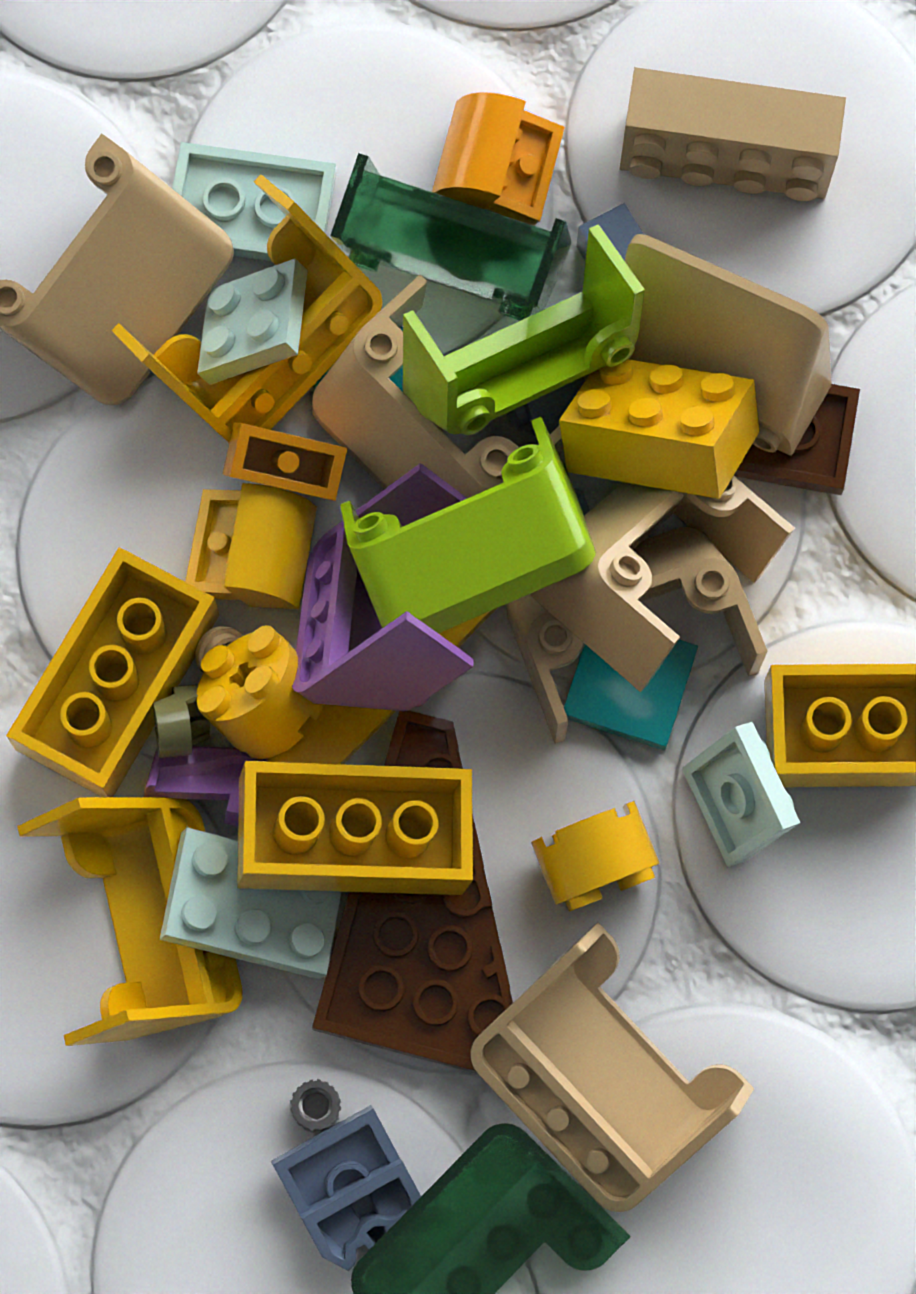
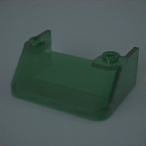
(449, 242)

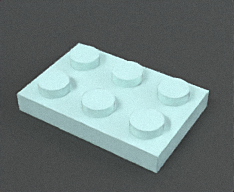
(224, 190)
(253, 925)

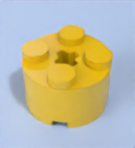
(251, 693)
(596, 855)

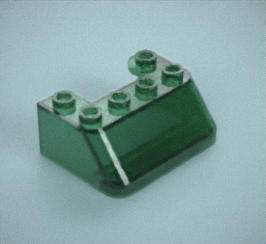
(488, 1222)

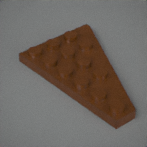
(418, 967)

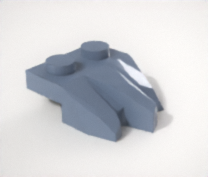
(347, 1186)

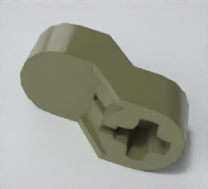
(179, 722)

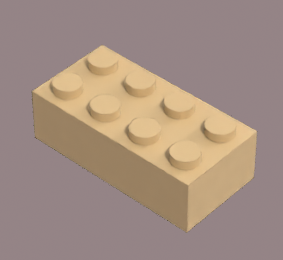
(732, 134)

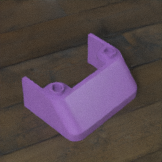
(340, 642)

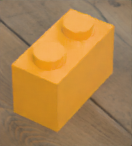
(284, 461)

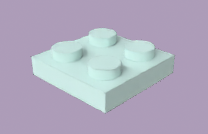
(252, 321)
(740, 794)

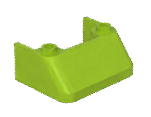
(531, 355)
(476, 549)

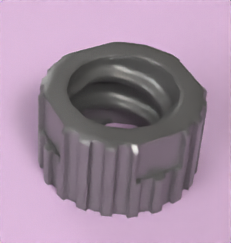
(303, 1092)

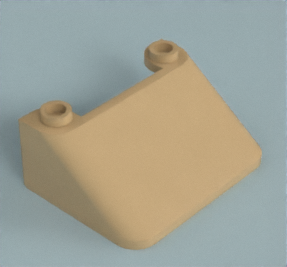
(134, 263)
(732, 326)
(598, 1083)

